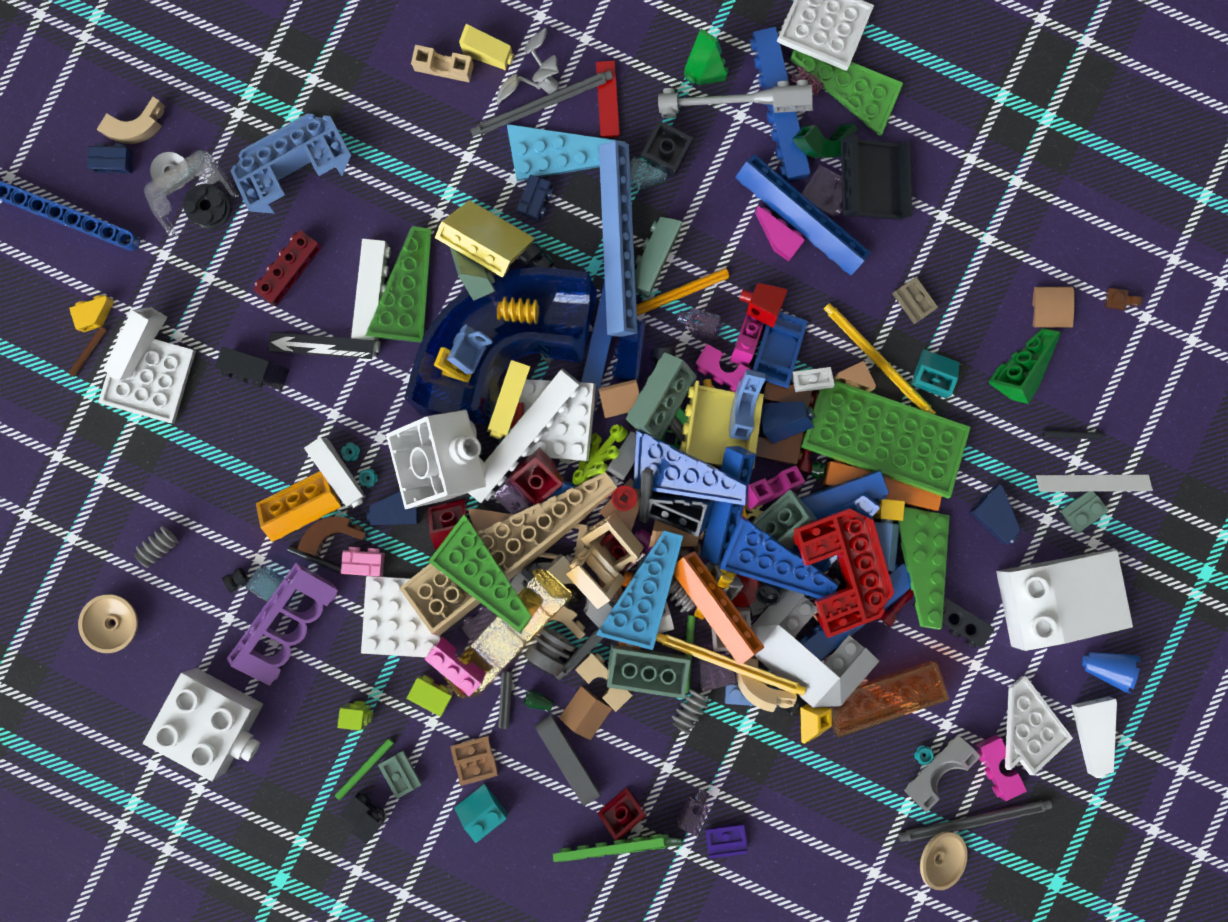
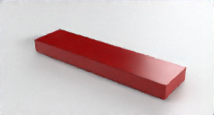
(608, 102)

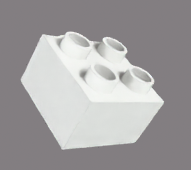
(437, 458)
(205, 725)

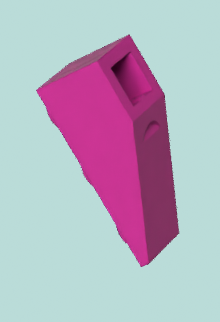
(781, 238)
(747, 341)

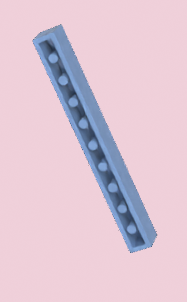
(618, 239)

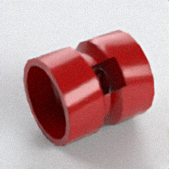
(624, 498)

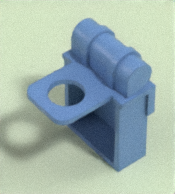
(468, 349)

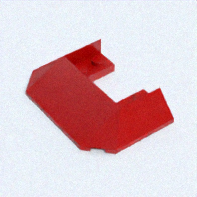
(861, 563)

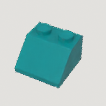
(480, 813)

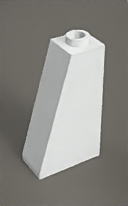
(133, 342)
(335, 472)
(1096, 732)

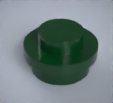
(818, 470)

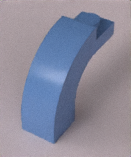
(744, 404)

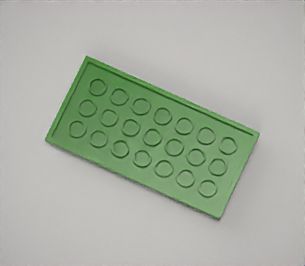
(887, 436)

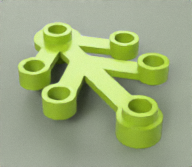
(598, 456)

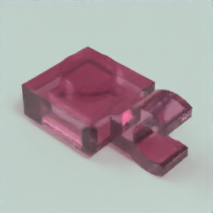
(817, 85)

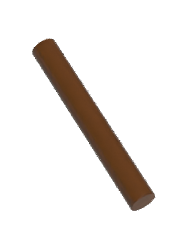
(87, 351)

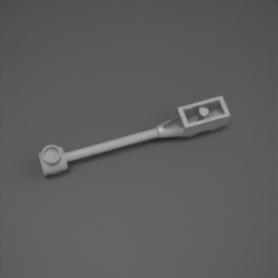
(782, 97)

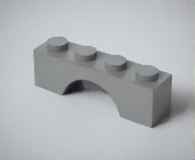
(558, 569)
(955, 756)

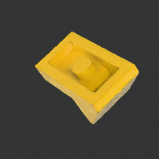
(448, 368)

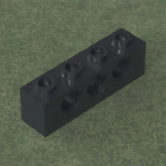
(980, 630)

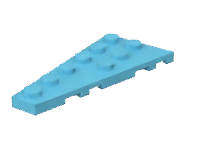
(551, 152)

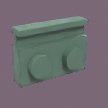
(1084, 511)
(400, 774)

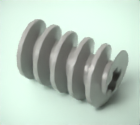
(156, 547)
(680, 594)
(689, 711)

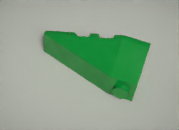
(705, 62)
(1024, 372)

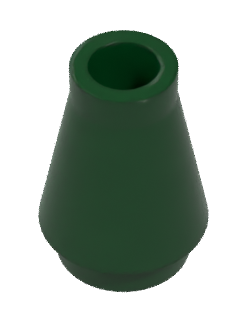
(537, 701)

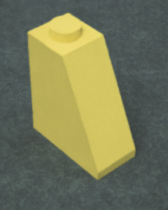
(485, 48)

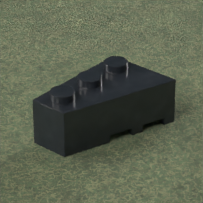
(251, 368)
(680, 511)

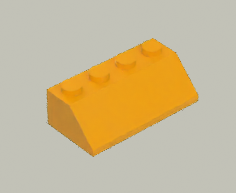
(297, 506)

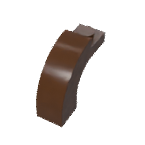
(318, 533)

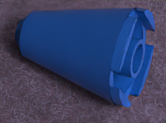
(1113, 668)

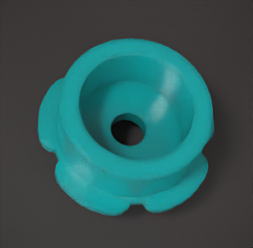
(355, 452)
(363, 478)
(924, 760)

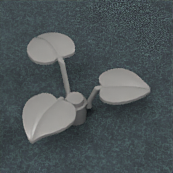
(543, 75)

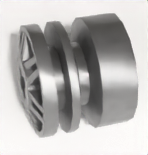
(550, 649)

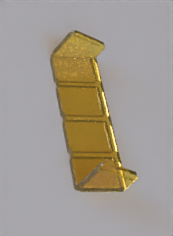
(501, 642)

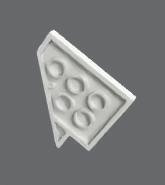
(1032, 729)

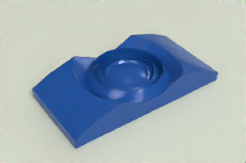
(780, 349)

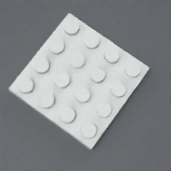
(826, 29)
(154, 385)
(571, 431)
(391, 621)

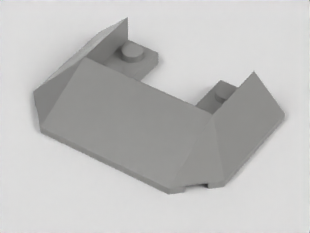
(825, 683)

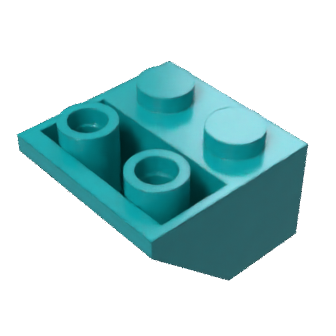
(936, 374)

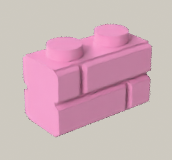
(362, 563)

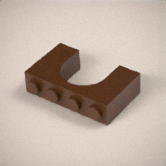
(786, 450)

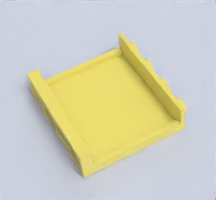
(483, 237)
(709, 423)

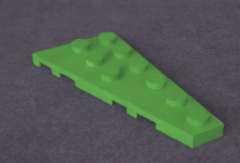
(859, 89)
(403, 302)
(925, 555)
(472, 567)
(620, 847)

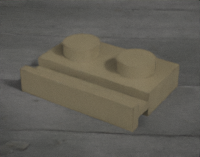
(915, 300)

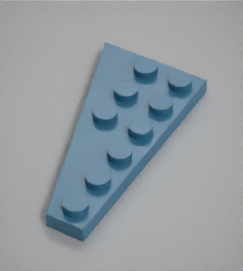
(641, 605)

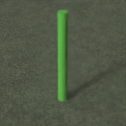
(690, 638)
(364, 769)

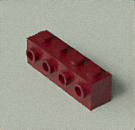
(287, 268)

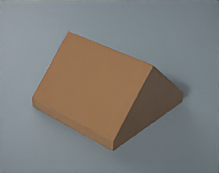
(857, 376)
(618, 398)
(585, 713)

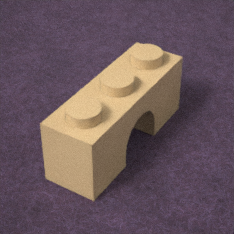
(454, 67)
(594, 667)

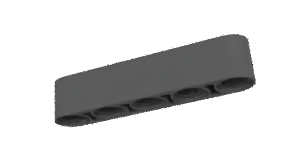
(567, 760)

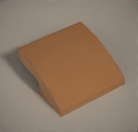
(1053, 306)
(474, 761)

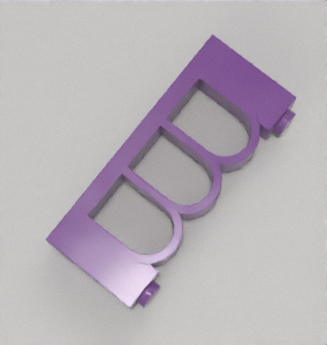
(268, 667)

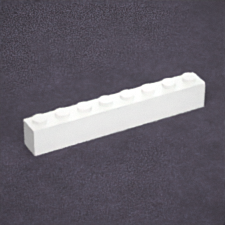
(526, 431)

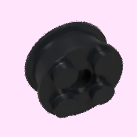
(197, 199)

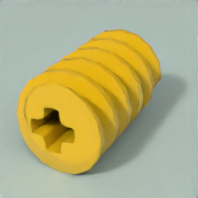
(518, 310)

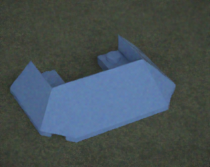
(284, 152)

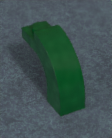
(815, 145)

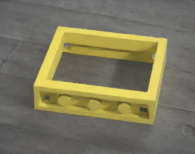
(508, 399)

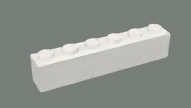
(370, 287)

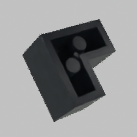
(364, 817)

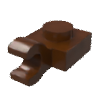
(1119, 299)

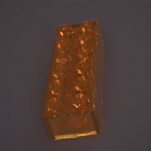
(889, 698)

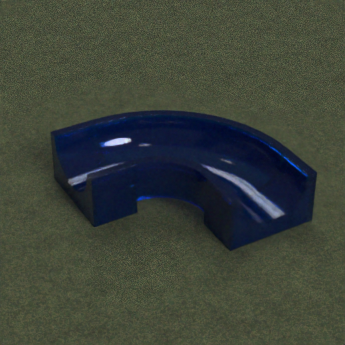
(561, 333)

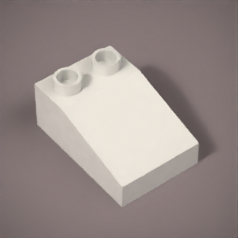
(1064, 600)

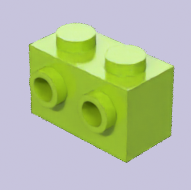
(430, 695)
(355, 716)

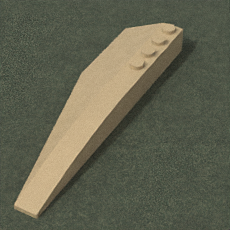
(512, 544)

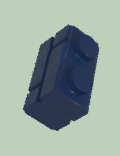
(109, 159)
(534, 198)

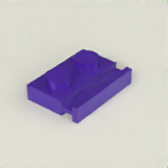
(726, 840)

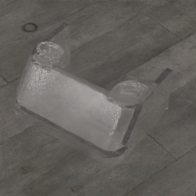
(197, 164)

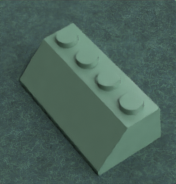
(655, 254)
(473, 275)
(661, 396)
(783, 517)
(648, 671)

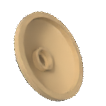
(96, 624)
(943, 860)

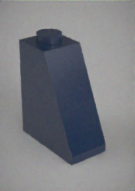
(786, 419)
(392, 512)
(997, 515)

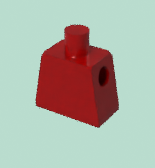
(764, 302)

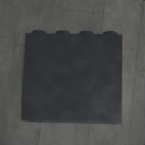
(876, 179)

